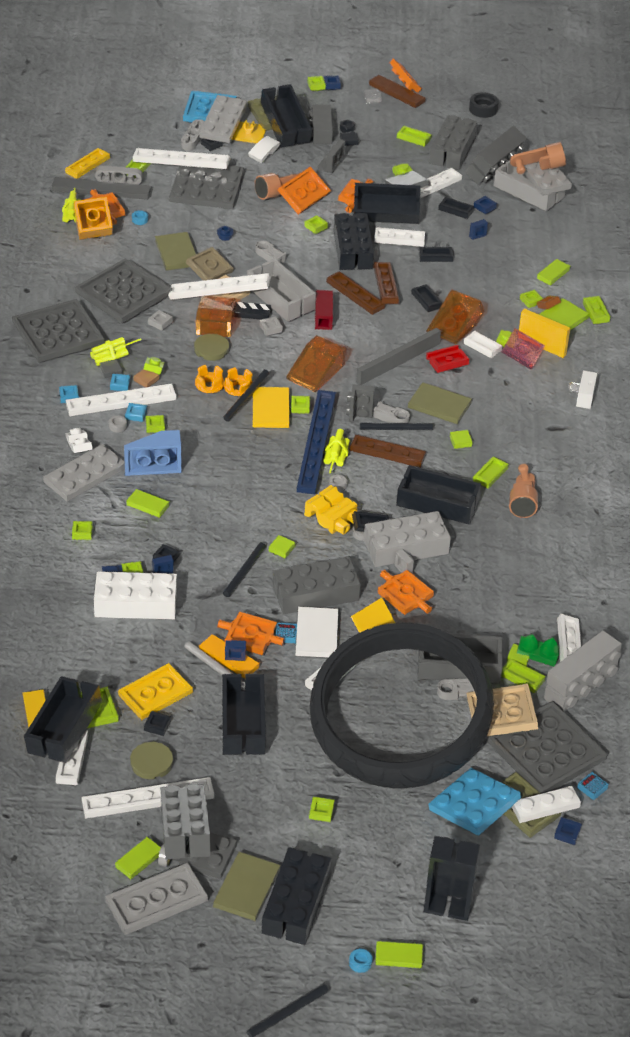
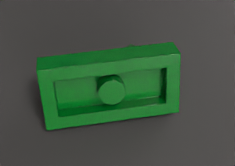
(539, 651)

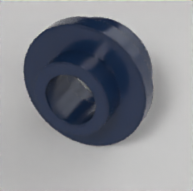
(225, 233)

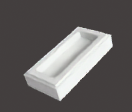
(482, 344)

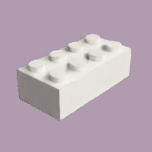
(135, 595)

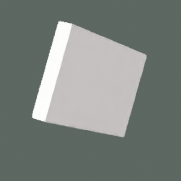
(316, 631)

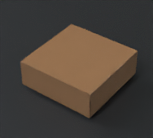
(146, 378)

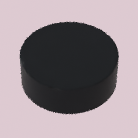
(347, 126)

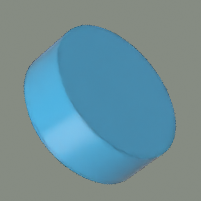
(139, 217)
(360, 960)

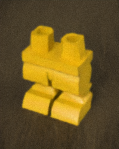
(331, 510)

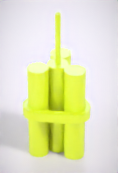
(67, 209)
(110, 350)
(337, 449)

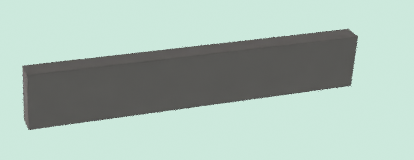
(85, 186)
(398, 356)

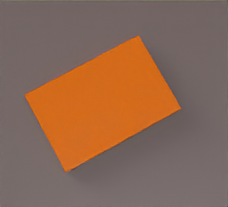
(304, 190)

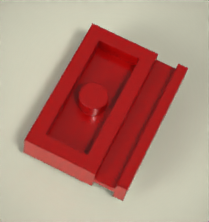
(447, 358)

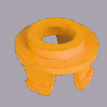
(214, 377)
(235, 379)

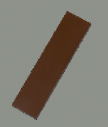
(397, 91)
(386, 283)
(355, 292)
(388, 451)

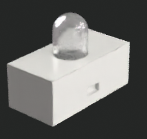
(584, 389)

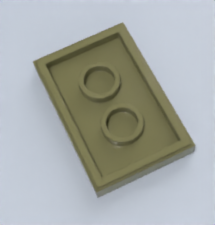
(175, 250)
(439, 403)
(526, 790)
(246, 886)

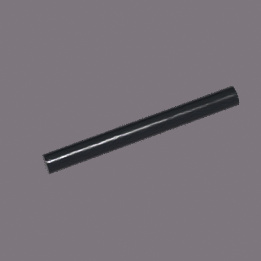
(250, 390)
(396, 426)
(244, 569)
(287, 1011)

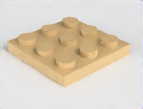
(512, 710)

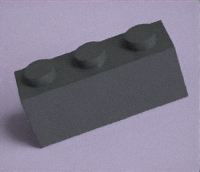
(321, 124)

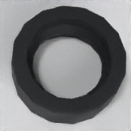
(486, 99)

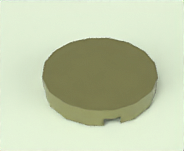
(211, 347)
(151, 760)

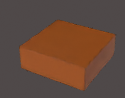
(548, 302)

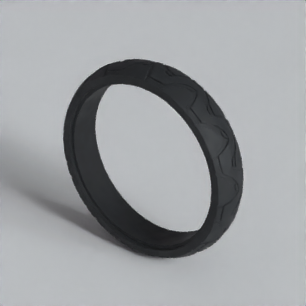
(396, 637)

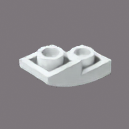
(263, 148)
(78, 440)

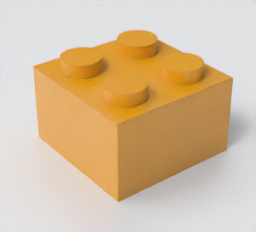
(93, 218)

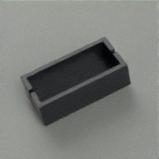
(286, 115)
(388, 202)
(352, 238)
(434, 491)
(243, 715)
(63, 719)
(451, 874)
(296, 895)

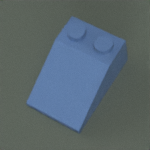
(154, 454)

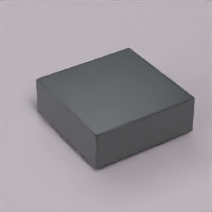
(110, 367)

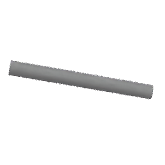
(210, 661)

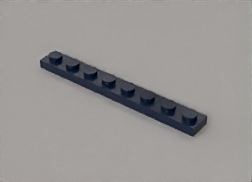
(316, 442)

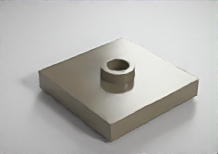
(209, 264)

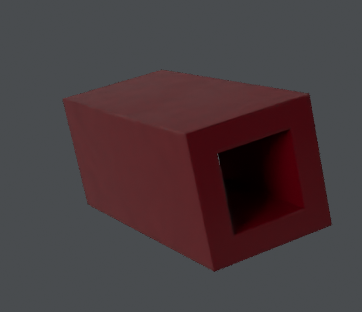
(324, 310)

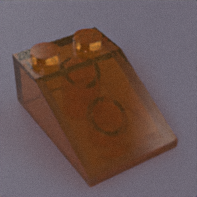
(215, 315)
(457, 316)
(317, 363)

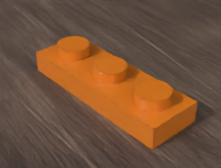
(404, 76)

